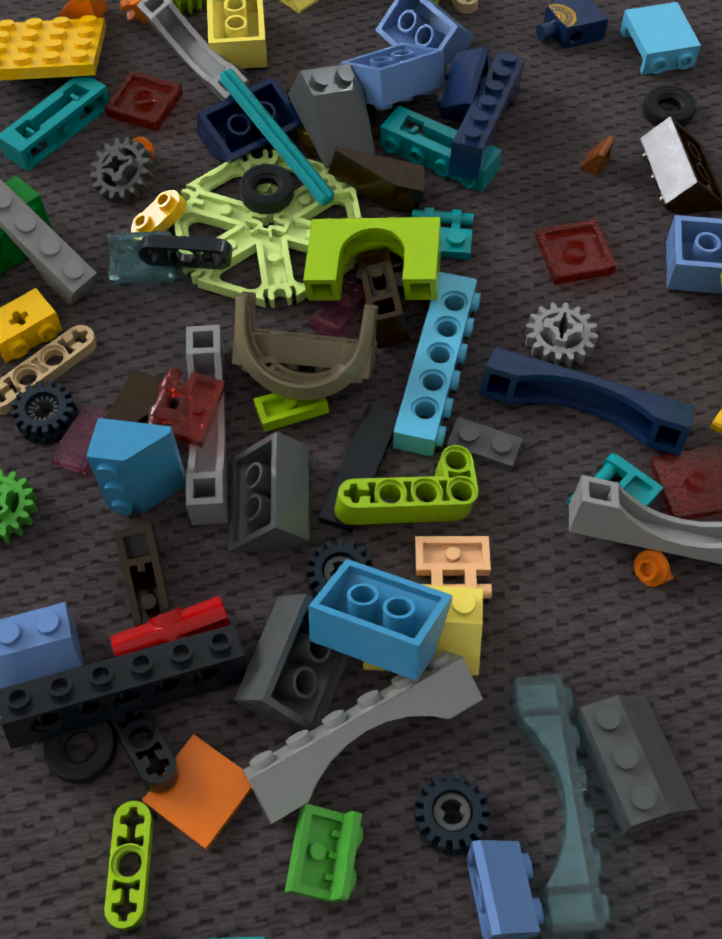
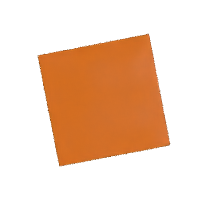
(205, 794)

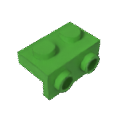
(324, 854)

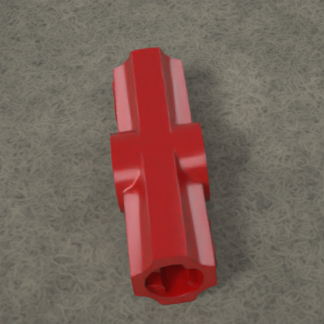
(172, 626)

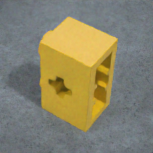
(26, 324)

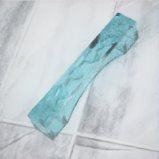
(572, 893)

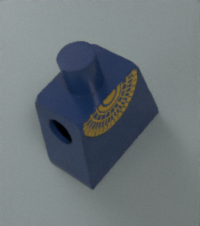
(573, 23)

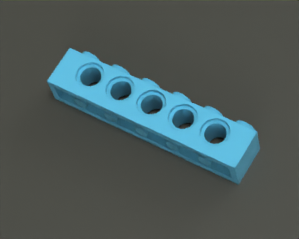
(441, 342)

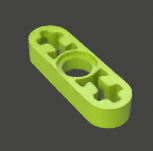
(117, 852)

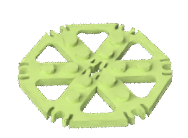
(247, 231)

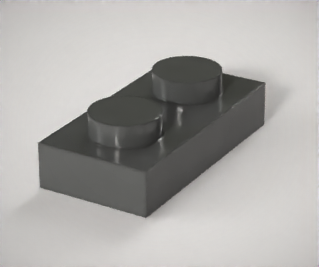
(486, 443)

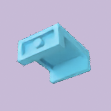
(661, 37)

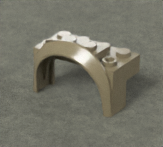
(327, 354)

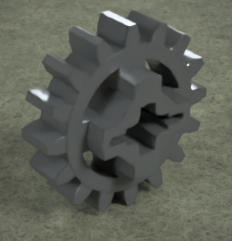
(123, 170)

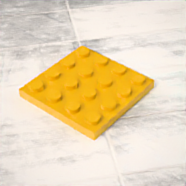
(50, 47)

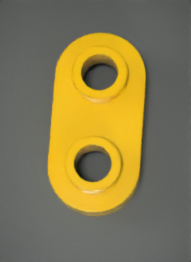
(161, 213)

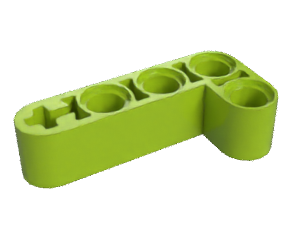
(354, 495)

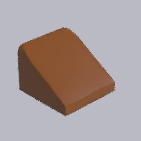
(598, 156)

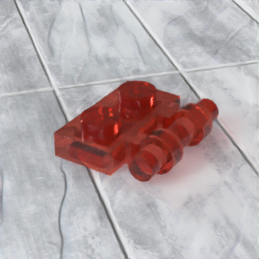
(196, 409)

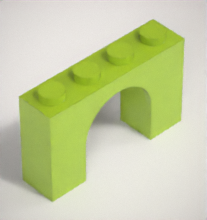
(338, 241)

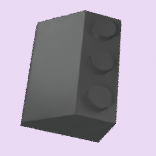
(269, 496)
(288, 673)
(633, 762)

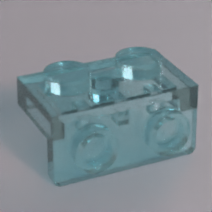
(125, 262)

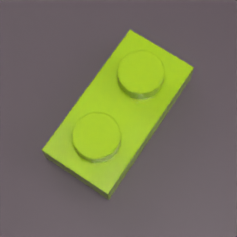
(279, 411)

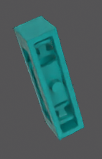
(53, 120)
(431, 147)

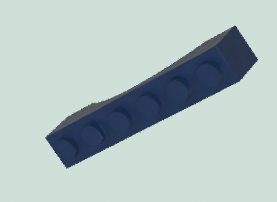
(479, 126)
(647, 416)

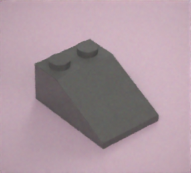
(332, 110)

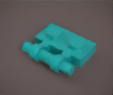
(455, 241)

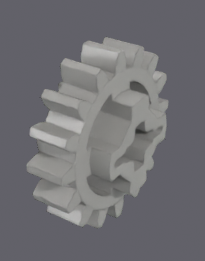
(544, 335)

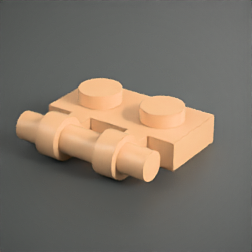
(454, 557)

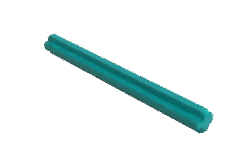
(277, 137)

